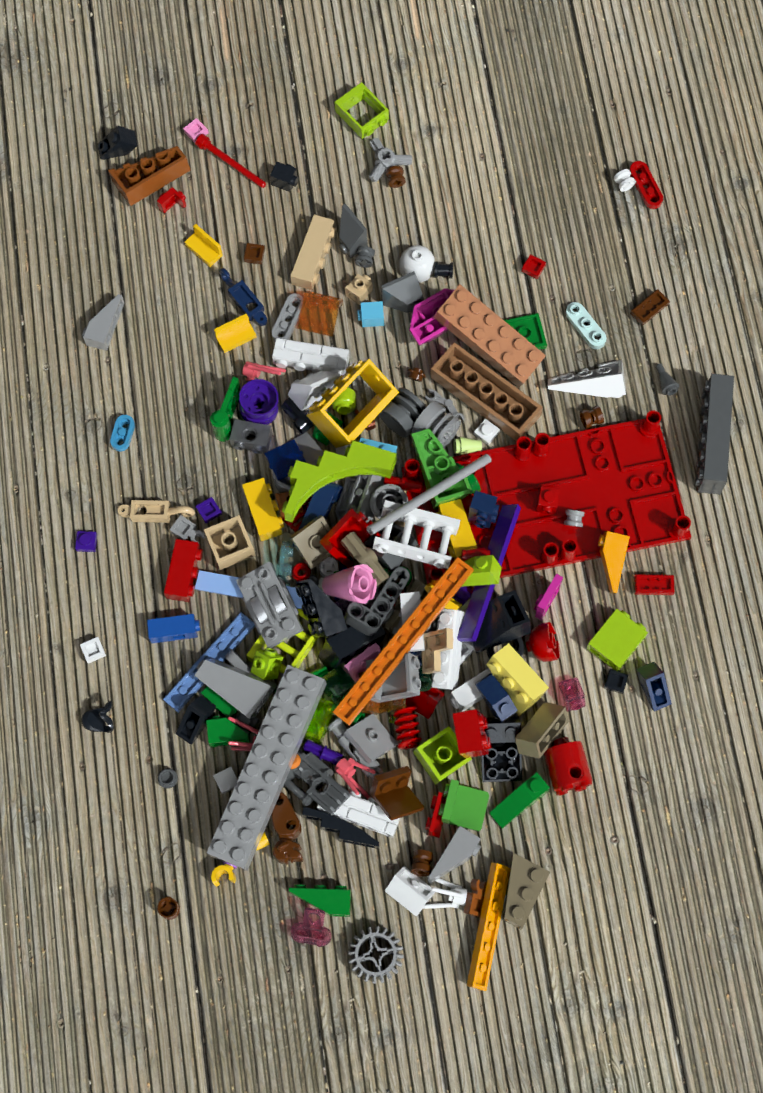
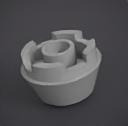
(386, 492)

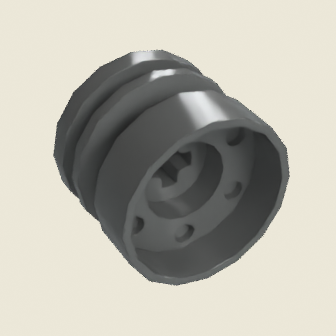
(402, 412)

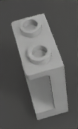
(402, 682)

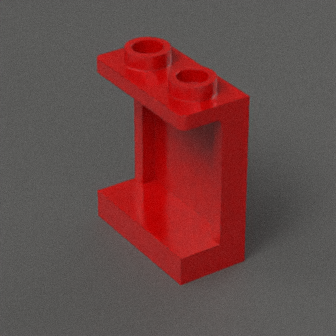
(349, 523)

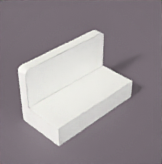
(409, 890)

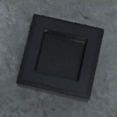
(616, 681)

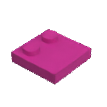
(544, 601)

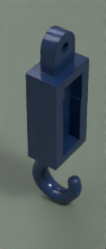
(242, 297)

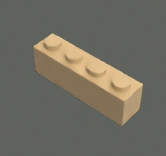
(313, 252)

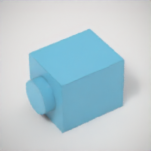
(371, 314)

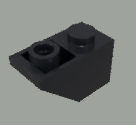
(117, 143)

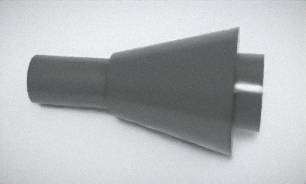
(668, 384)

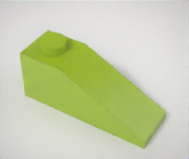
(485, 572)

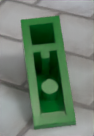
(519, 800)

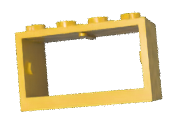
(379, 384)

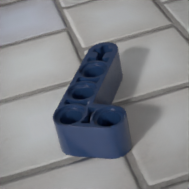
(322, 503)

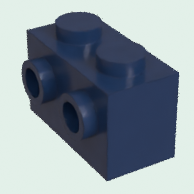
(483, 510)

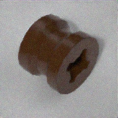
(395, 176)

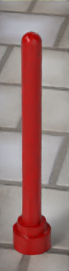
(204, 142)

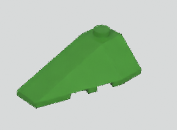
(437, 466)

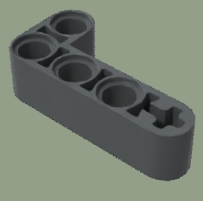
(383, 600)

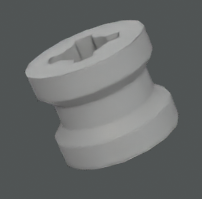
(574, 518)

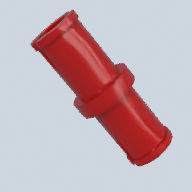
(405, 484)

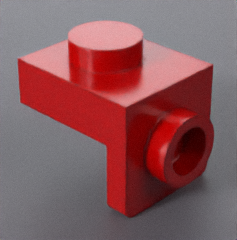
(170, 198)

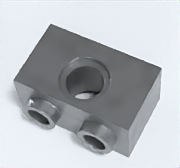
(243, 429)

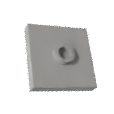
(370, 738)

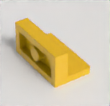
(204, 246)
(234, 333)

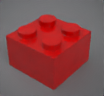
(471, 733)

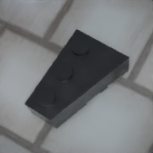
(347, 644)

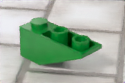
(333, 901)

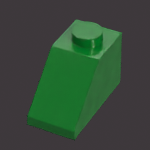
(222, 730)

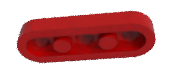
(646, 178)

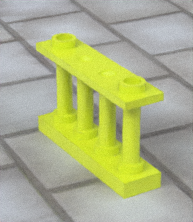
(299, 656)

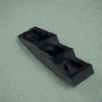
(348, 832)

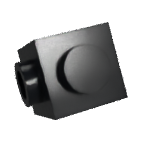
(284, 176)

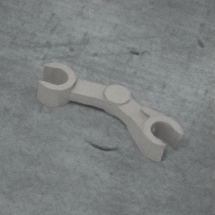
(448, 403)

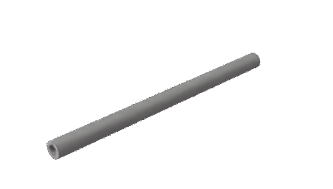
(428, 494)

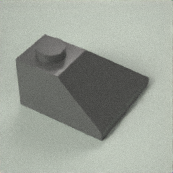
(352, 232)
(402, 293)

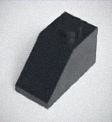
(195, 719)

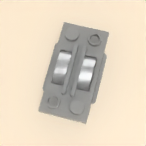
(270, 605)

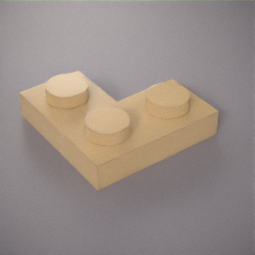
(435, 643)

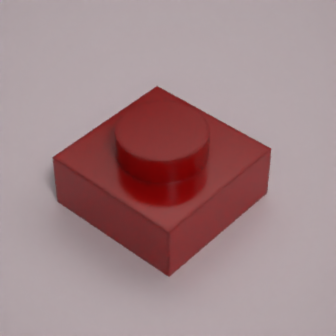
(533, 266)

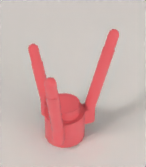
(253, 370)
(243, 746)
(346, 770)

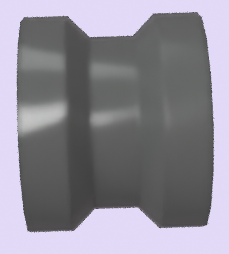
(365, 256)

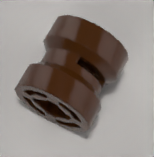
(591, 417)
(421, 864)
(165, 907)

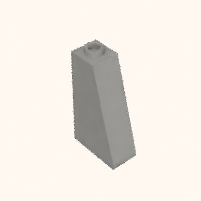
(236, 686)

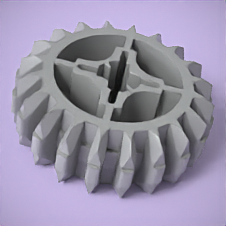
(365, 957)

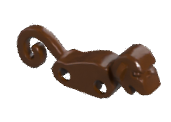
(283, 817)

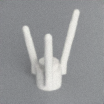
(456, 895)

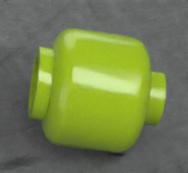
(345, 402)

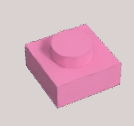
(195, 129)

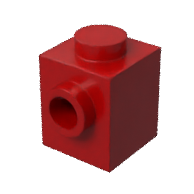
(548, 500)

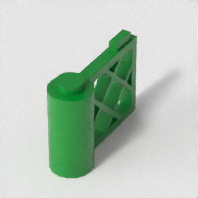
(222, 418)

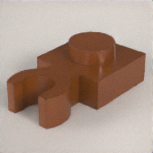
(475, 899)

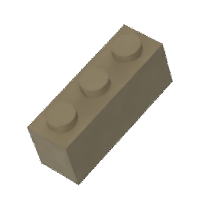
(541, 730)

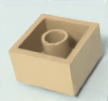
(229, 542)

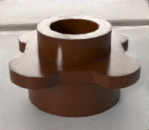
(416, 374)

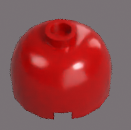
(543, 643)

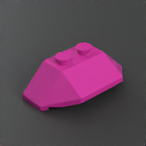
(423, 324)

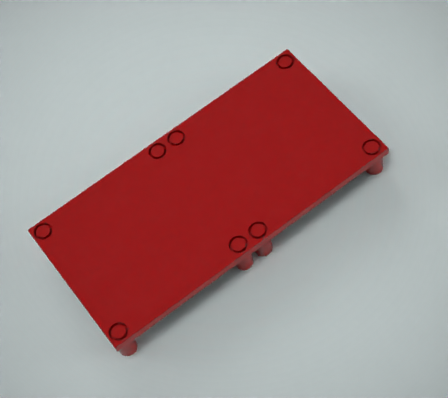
(608, 472)

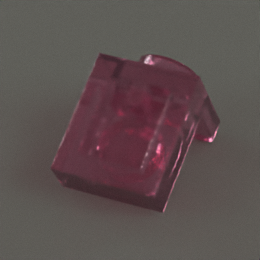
(572, 694)

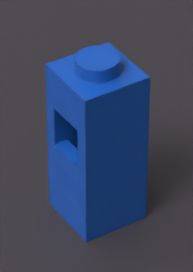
(173, 628)

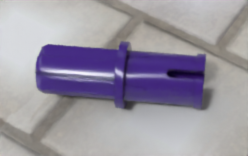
(323, 752)

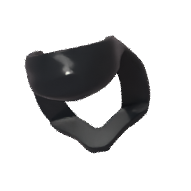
(96, 719)

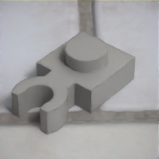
(185, 529)

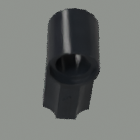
(297, 416)

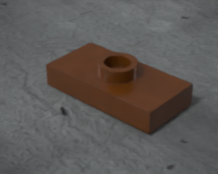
(649, 307)

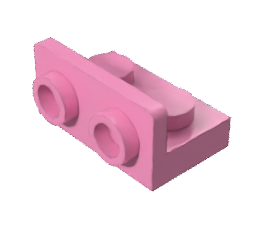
(358, 663)

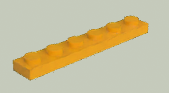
(488, 927)

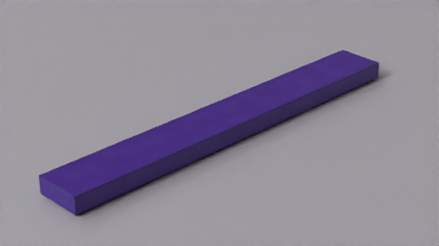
(482, 593)

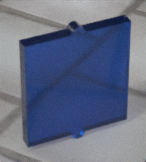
(283, 458)

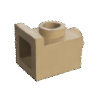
(356, 292)

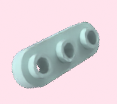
(587, 332)

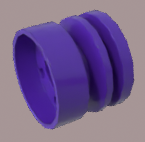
(258, 393)

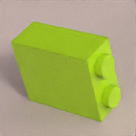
(617, 639)

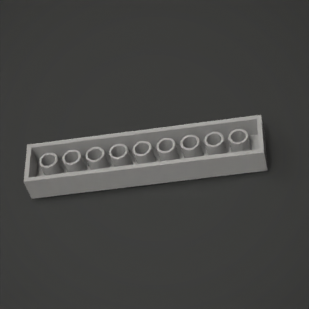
(267, 767)

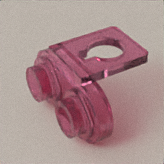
(311, 932)

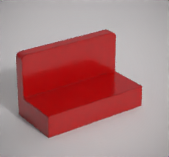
(426, 701)

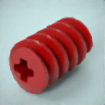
(406, 729)

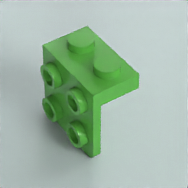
(464, 806)

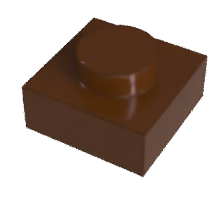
(254, 253)

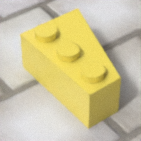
(517, 678)

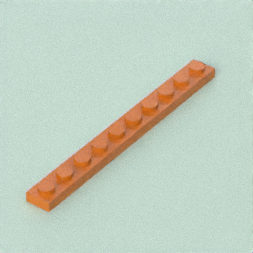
(403, 641)

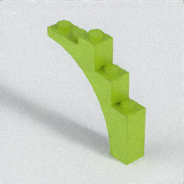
(357, 460)

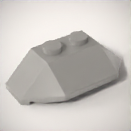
(357, 495)

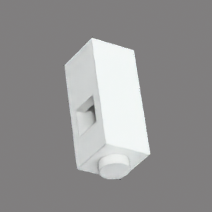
(467, 694)

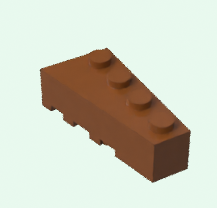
(149, 174)

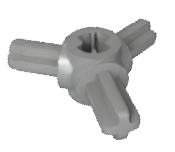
(385, 159)

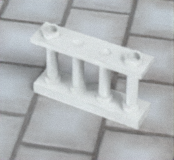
(427, 520)

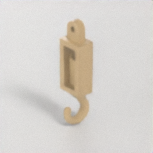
(156, 511)

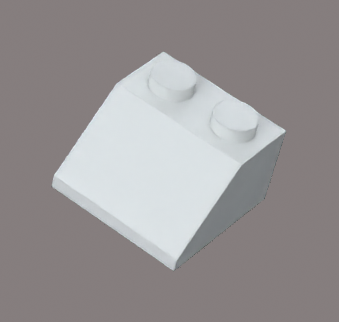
(309, 389)

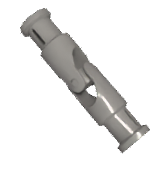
(338, 729)

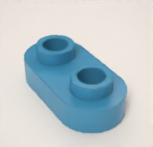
(122, 434)

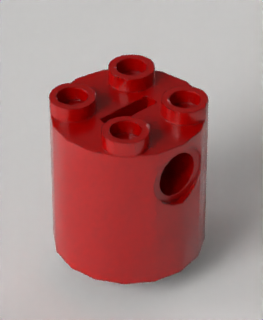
(567, 766)

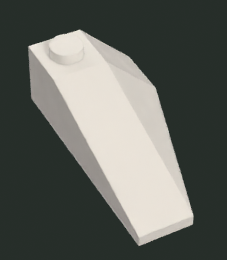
(604, 381)

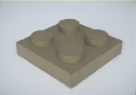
(308, 544)

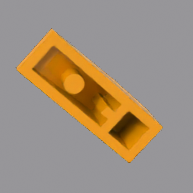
(613, 554)

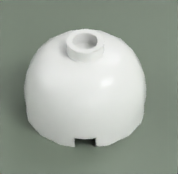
(418, 260)

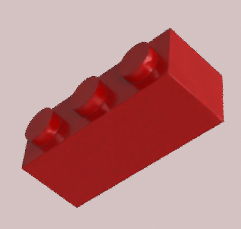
(183, 570)

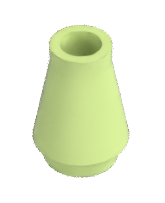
(464, 445)

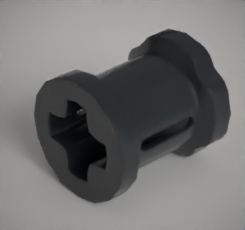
(443, 270)

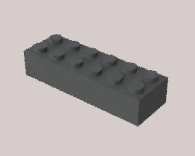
(715, 434)

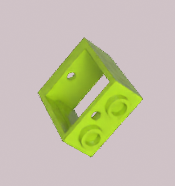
(353, 97)

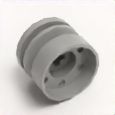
(441, 426)

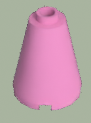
(351, 584)

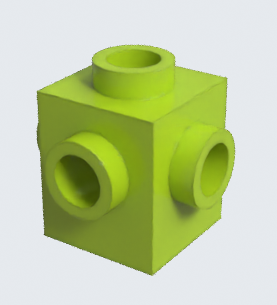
(266, 664)

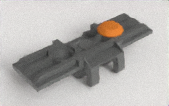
(315, 774)

